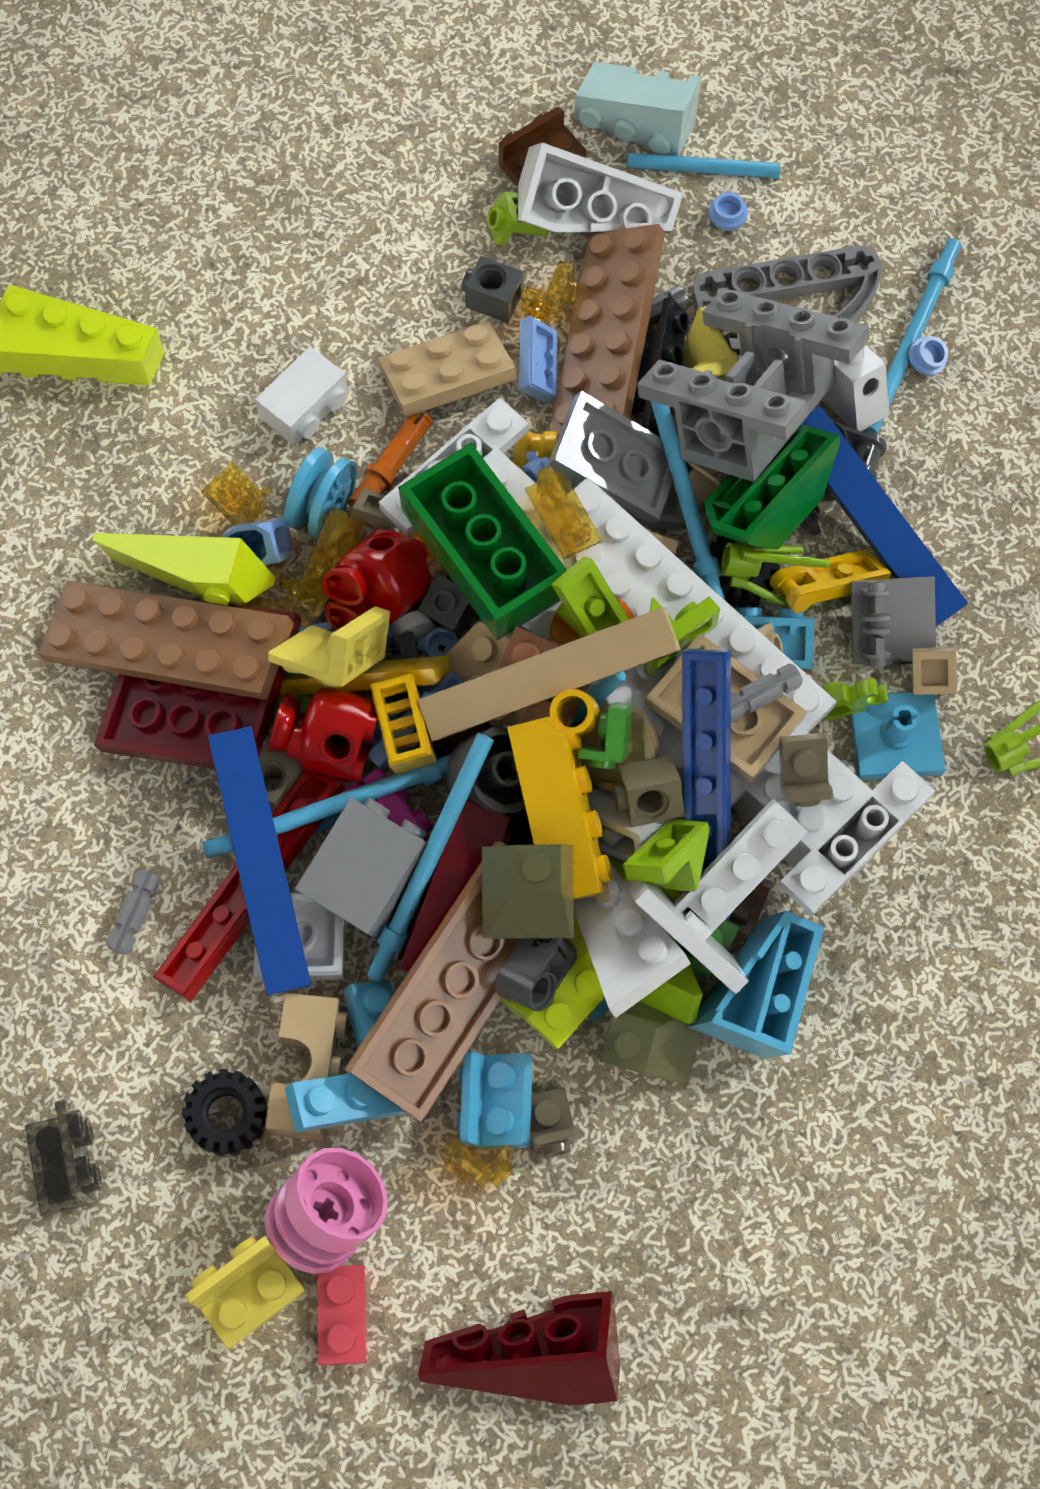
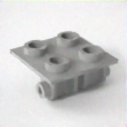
(892, 619)

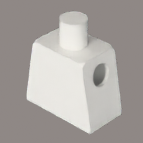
(859, 390)

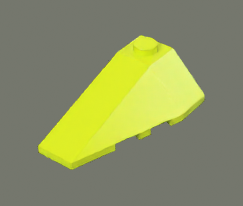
(208, 567)

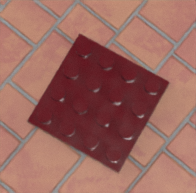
(174, 720)

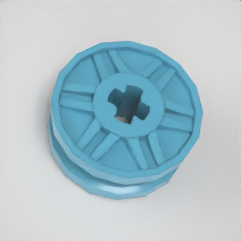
(317, 489)

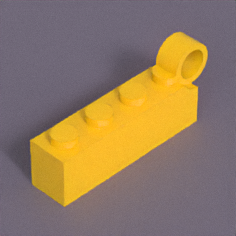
(557, 790)

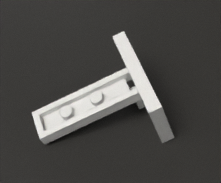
(722, 889)

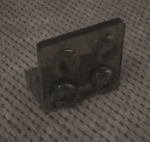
(62, 1161)

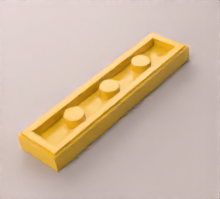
(425, 671)

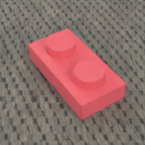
(342, 1316)

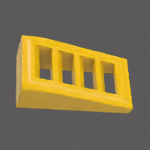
(411, 759)

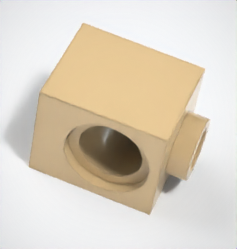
(934, 670)

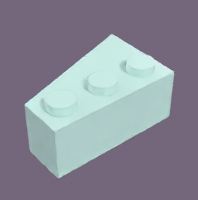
(638, 106)

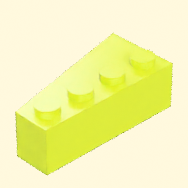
(73, 341)

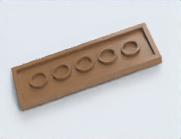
(610, 319)
(165, 639)
(435, 1009)

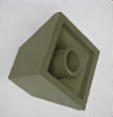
(527, 891)
(651, 1043)

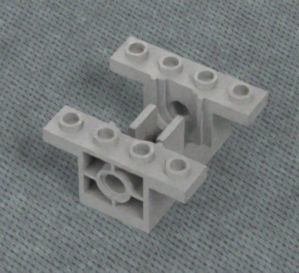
(766, 394)

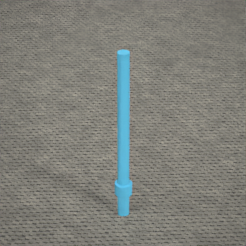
(938, 277)
(705, 566)
(333, 805)
(394, 934)

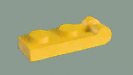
(816, 584)

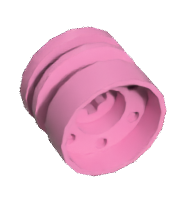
(326, 1210)

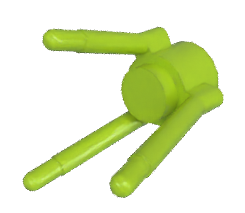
(745, 560)
(1008, 750)

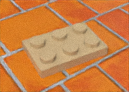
(447, 368)
(752, 736)

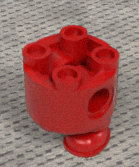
(377, 572)
(315, 737)

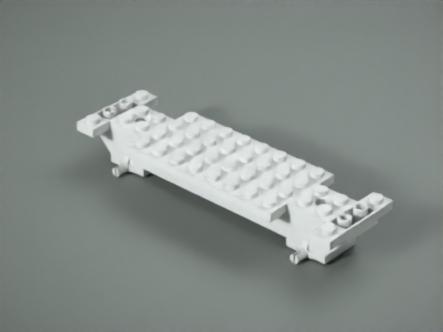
(638, 567)

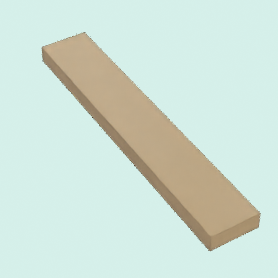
(549, 673)

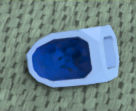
(266, 538)

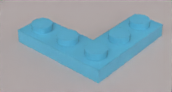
(344, 1098)

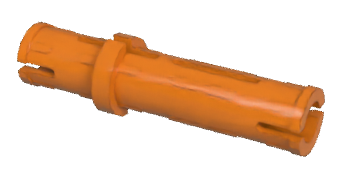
(381, 474)

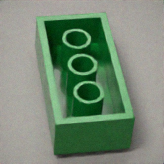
(483, 540)

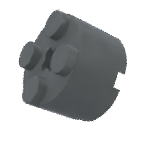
(498, 780)

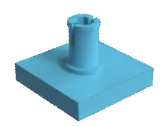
(897, 732)

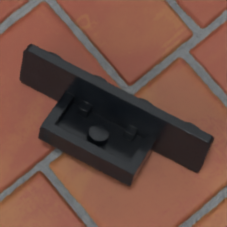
(663, 345)

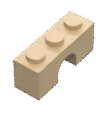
(314, 1026)

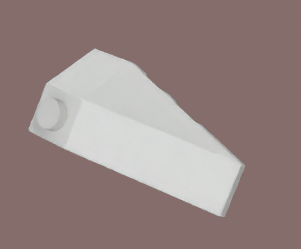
(581, 195)

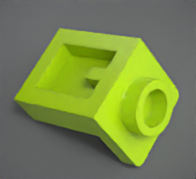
(504, 220)

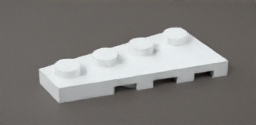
(626, 946)

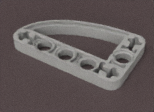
(806, 281)

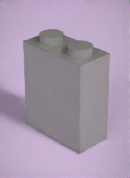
(364, 866)

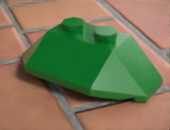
(782, 495)

